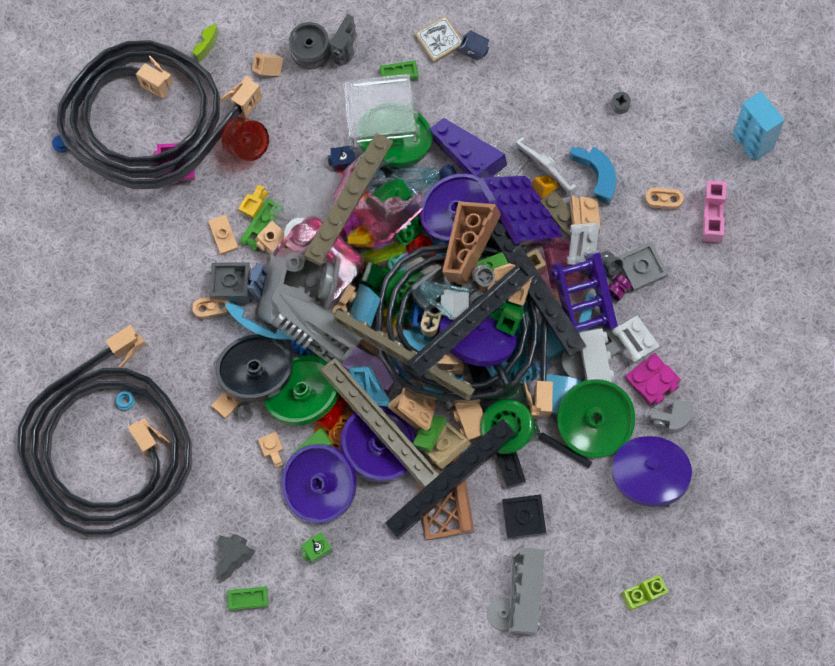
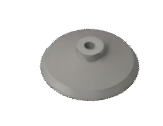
(573, 365)
(499, 613)

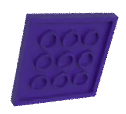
(520, 209)

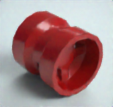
(421, 241)

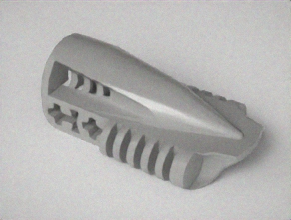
(310, 322)

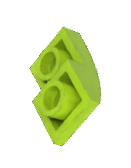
(209, 38)
(645, 592)

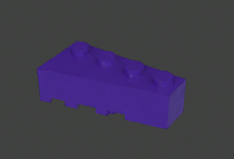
(467, 150)

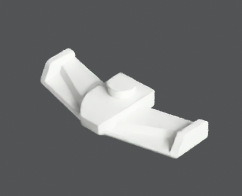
(546, 164)

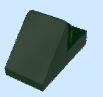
(371, 276)

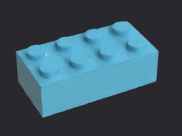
(758, 126)

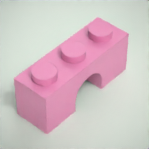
(713, 211)

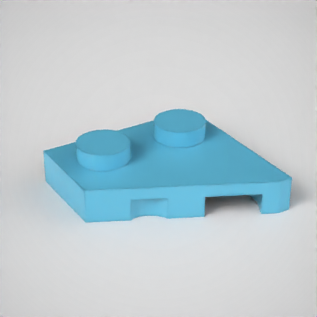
(368, 381)

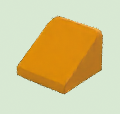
(544, 185)

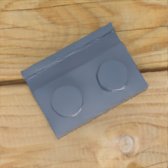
(257, 278)

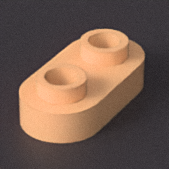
(664, 196)
(211, 308)

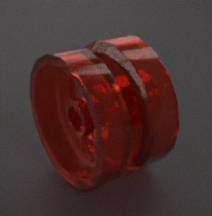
(245, 138)

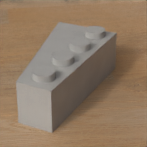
(526, 591)

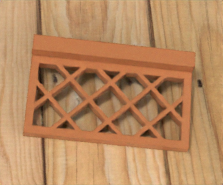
(463, 509)

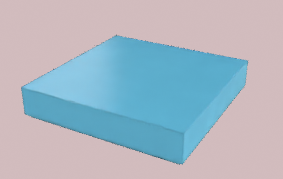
(365, 305)

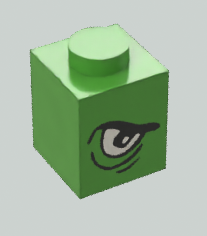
(316, 548)

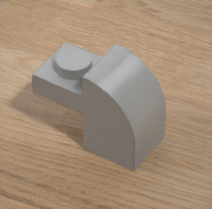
(678, 418)

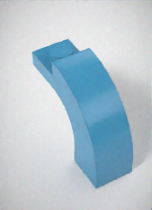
(603, 169)

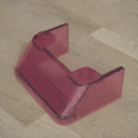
(381, 218)
(350, 260)

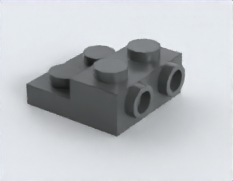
(342, 42)
(230, 282)

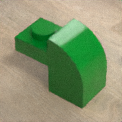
(508, 317)

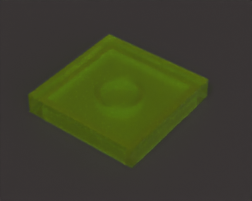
(384, 252)

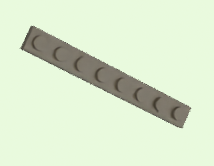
(348, 199)
(396, 350)
(379, 422)

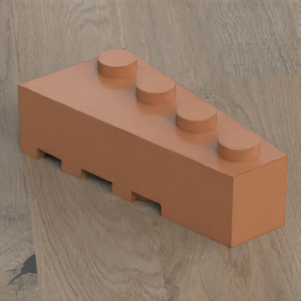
(468, 238)

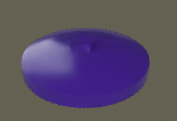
(442, 202)
(484, 345)
(368, 453)
(651, 471)
(319, 483)

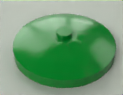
(404, 148)
(306, 395)
(596, 418)

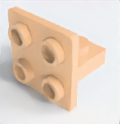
(413, 409)

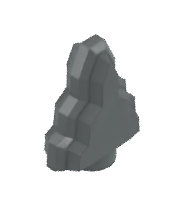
(231, 555)

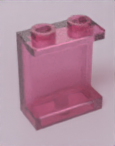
(556, 252)

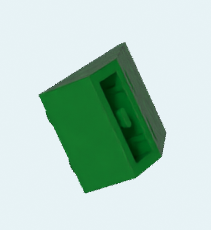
(399, 189)

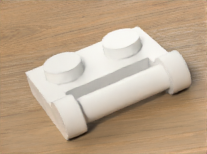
(583, 241)
(639, 337)

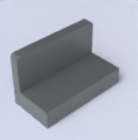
(434, 276)

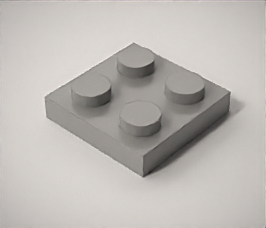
(643, 266)

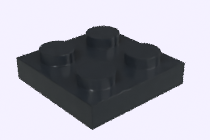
(524, 516)

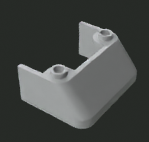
(277, 274)

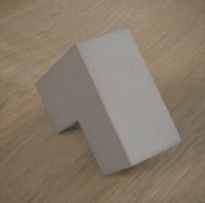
(615, 345)

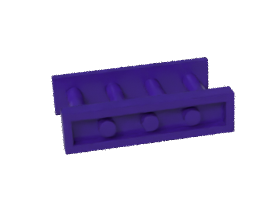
(597, 281)

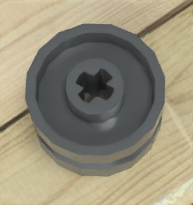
(309, 45)

